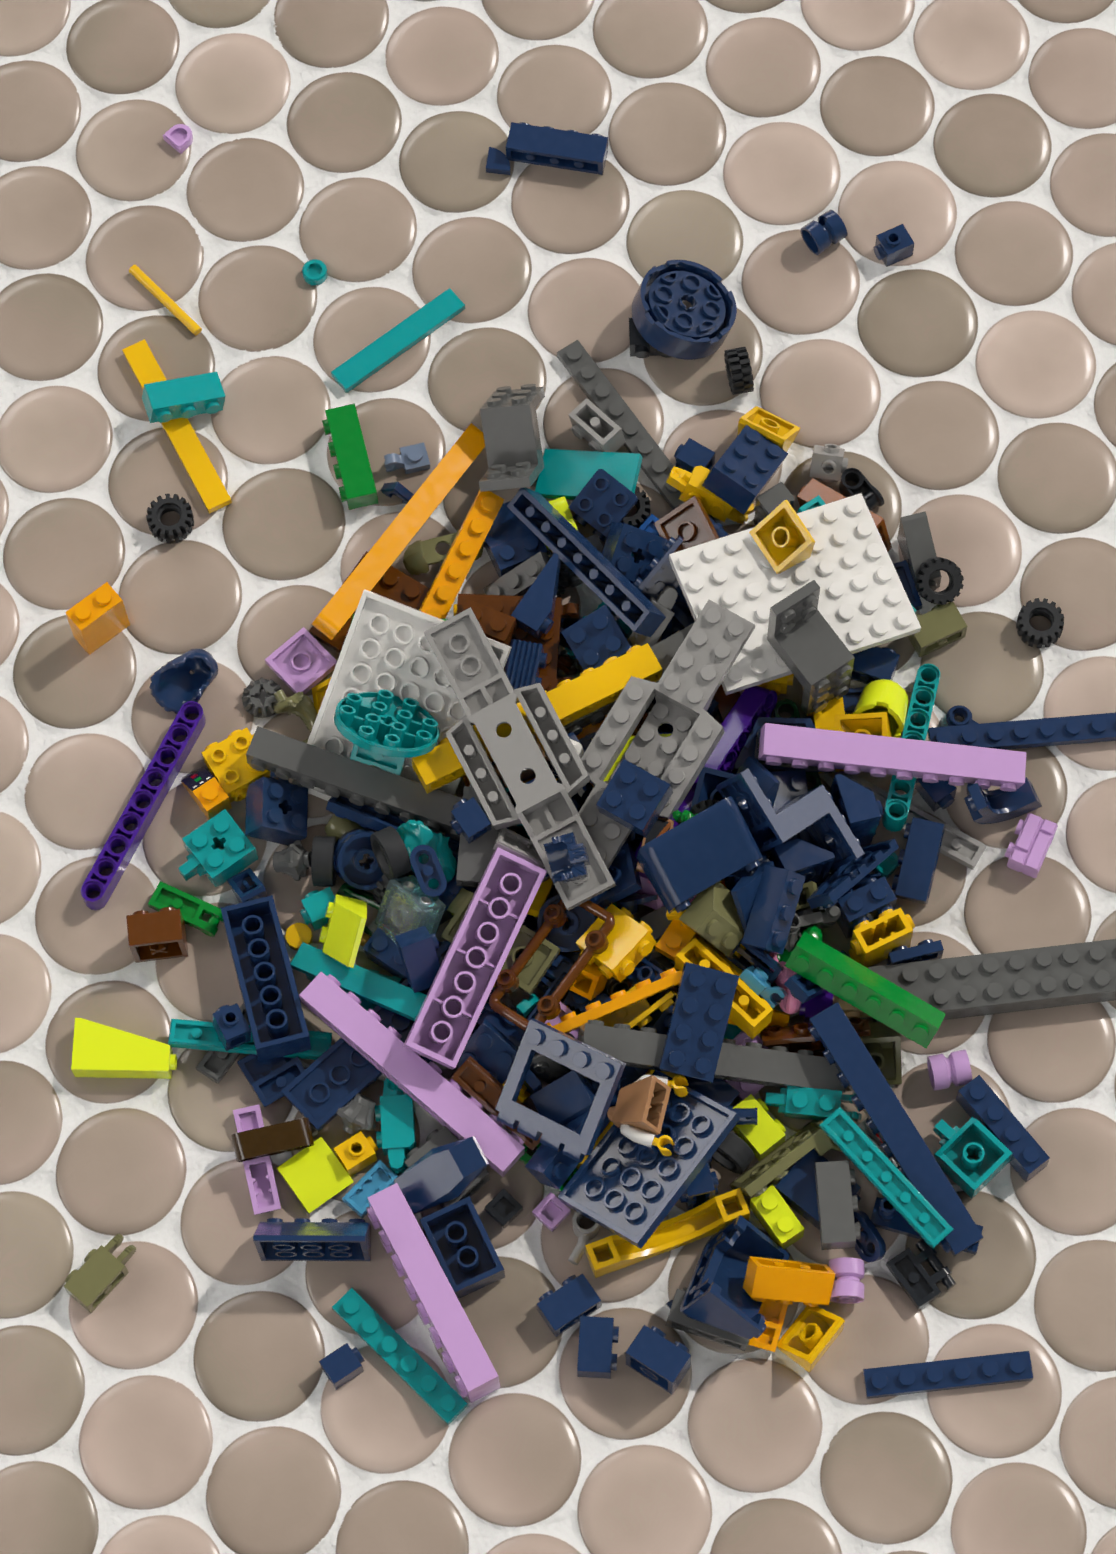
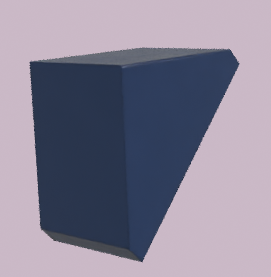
(247, 886)

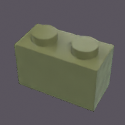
(938, 628)

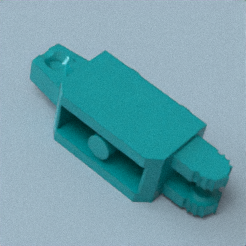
(809, 1102)
(397, 1125)

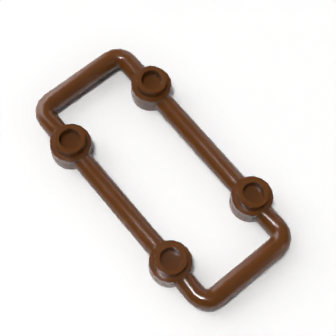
(549, 1006)

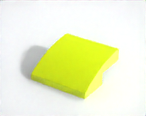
(315, 1175)

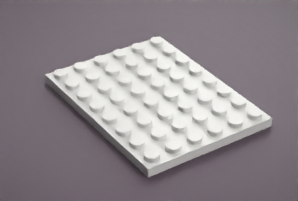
(848, 562)
(390, 653)

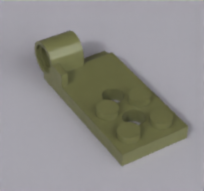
(537, 965)
(777, 1162)

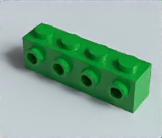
(351, 457)

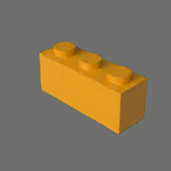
(788, 1281)

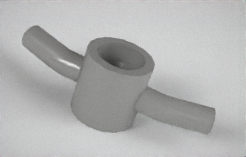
(583, 1235)

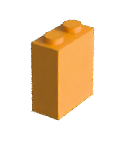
(98, 618)

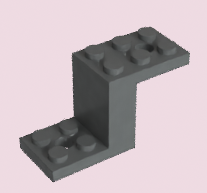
(512, 438)
(810, 648)

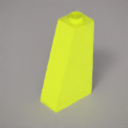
(115, 1053)

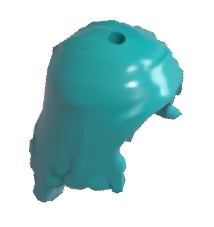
(415, 834)

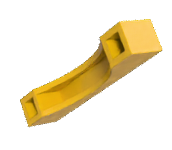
(700, 1222)

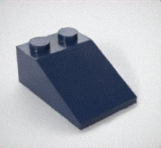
(510, 541)

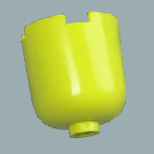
(888, 697)

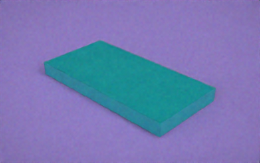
(570, 470)

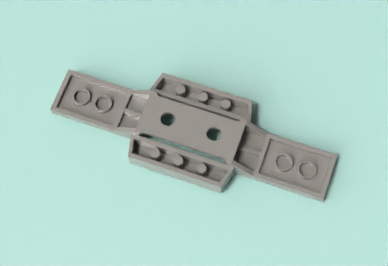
(489, 701)
(680, 701)

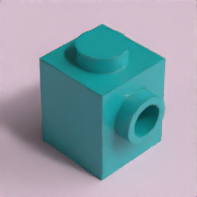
(315, 907)

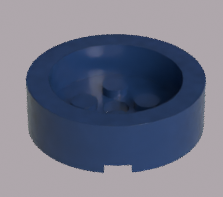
(667, 322)

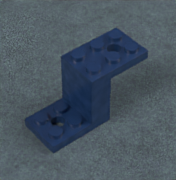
(810, 811)

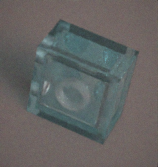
(408, 908)

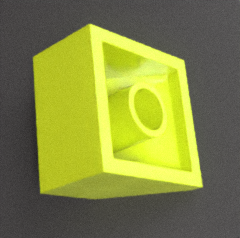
(344, 929)

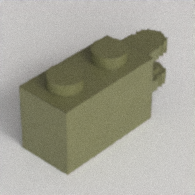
(99, 1274)

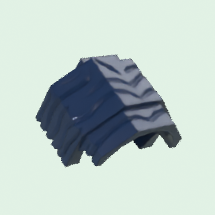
(567, 858)

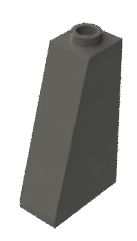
(474, 857)

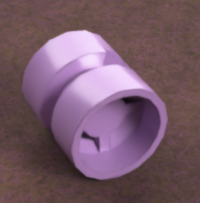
(947, 1070)
(847, 1284)

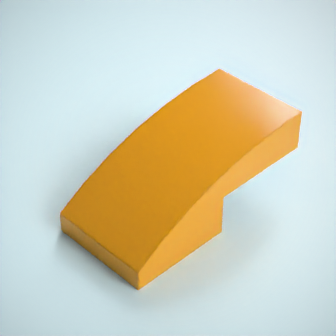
(774, 1318)

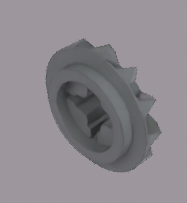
(253, 704)

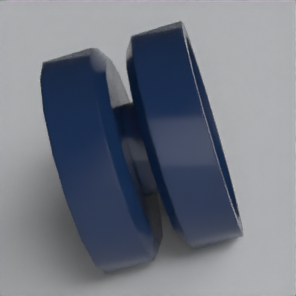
(346, 858)
(565, 937)

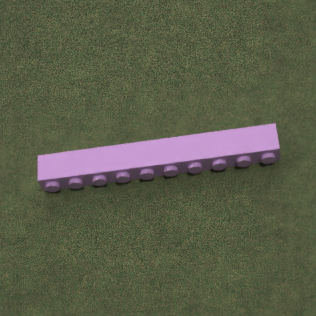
(891, 756)
(410, 1072)

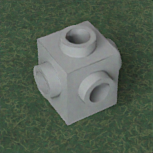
(828, 463)

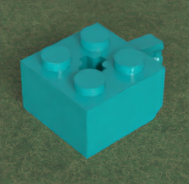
(207, 857)
(969, 1141)

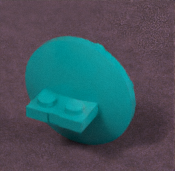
(384, 733)

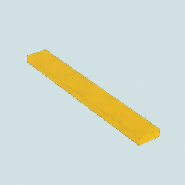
(181, 433)

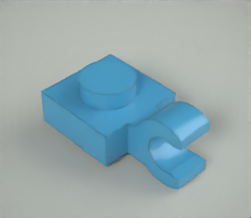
(758, 982)

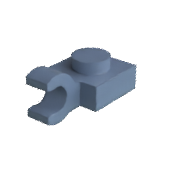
(411, 458)

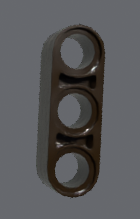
(272, 1139)

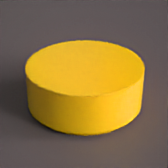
(297, 934)

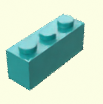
(183, 397)

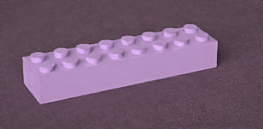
(475, 958)
(435, 1296)

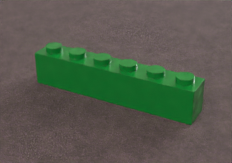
(865, 990)

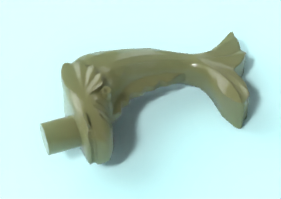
(296, 704)

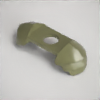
(423, 553)

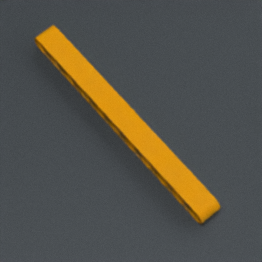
(400, 531)

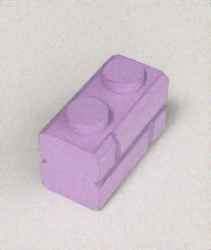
(1031, 845)

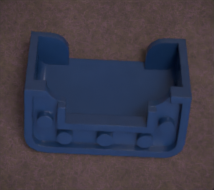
(699, 854)
(716, 1287)

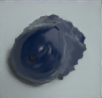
(175, 684)

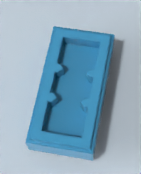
(372, 1182)

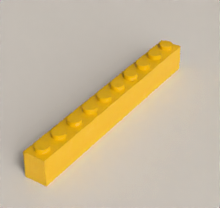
(570, 700)

